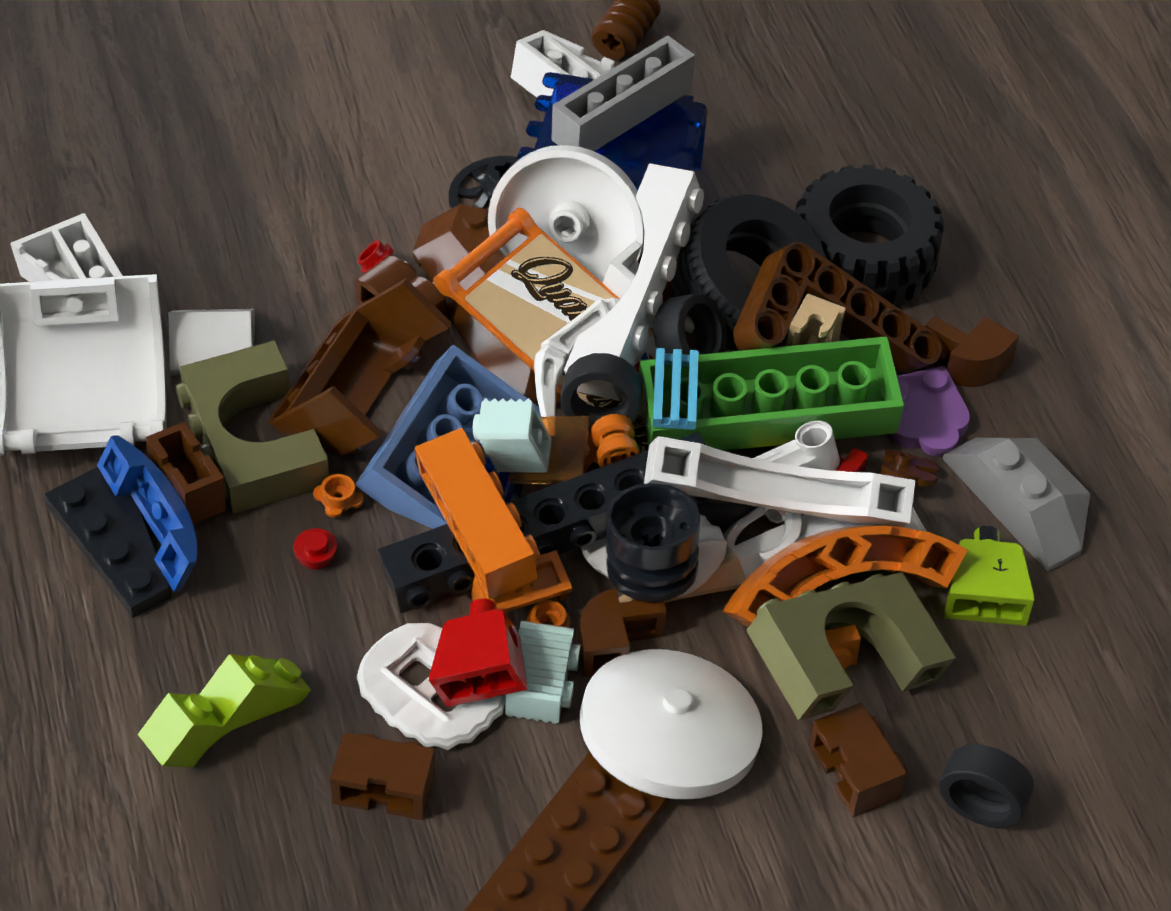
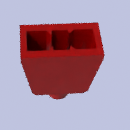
(478, 656)

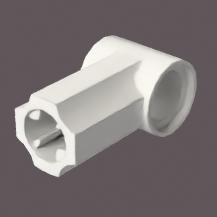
(812, 448)

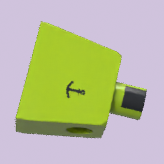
(990, 582)

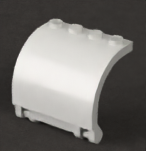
(80, 363)

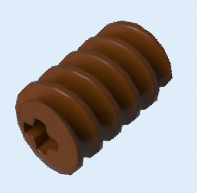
(624, 27)

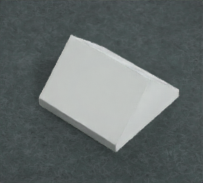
(207, 334)

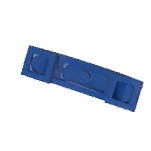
(136, 475)

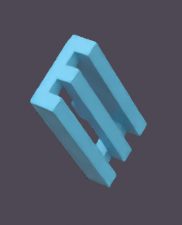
(677, 360)

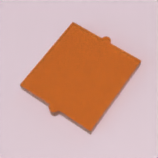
(567, 451)

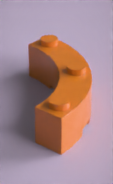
(842, 553)

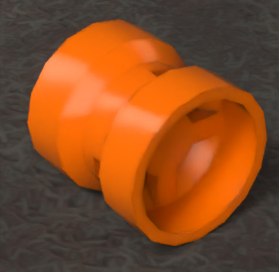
(614, 438)

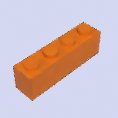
(477, 513)

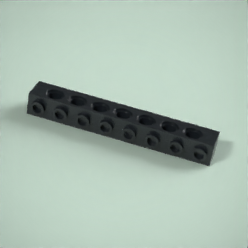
(564, 504)

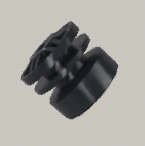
(652, 542)

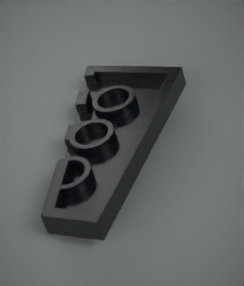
(111, 538)

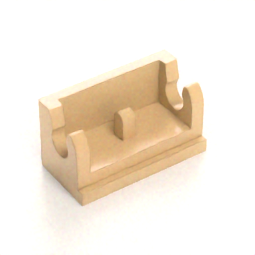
(816, 322)

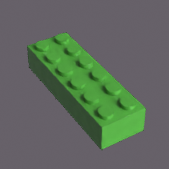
(771, 392)

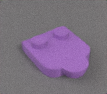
(932, 412)

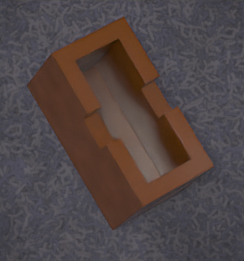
(188, 470)
(860, 756)
(383, 774)

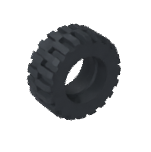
(884, 206)

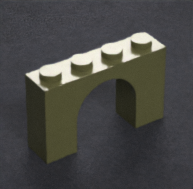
(251, 470)
(885, 613)

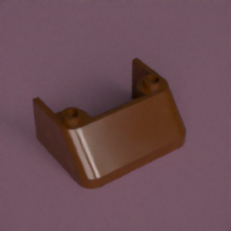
(355, 366)

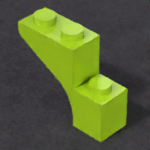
(235, 695)

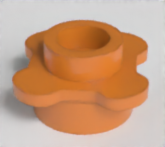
(336, 486)

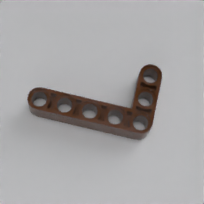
(865, 313)

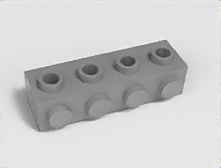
(624, 96)

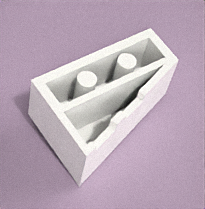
(550, 53)
(64, 253)

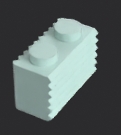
(513, 435)
(547, 661)

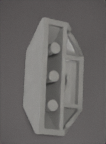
(1027, 494)

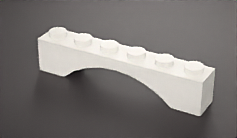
(667, 205)
(815, 492)

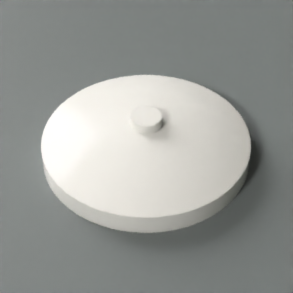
(575, 200)
(670, 724)

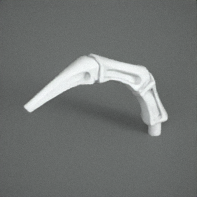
(556, 349)

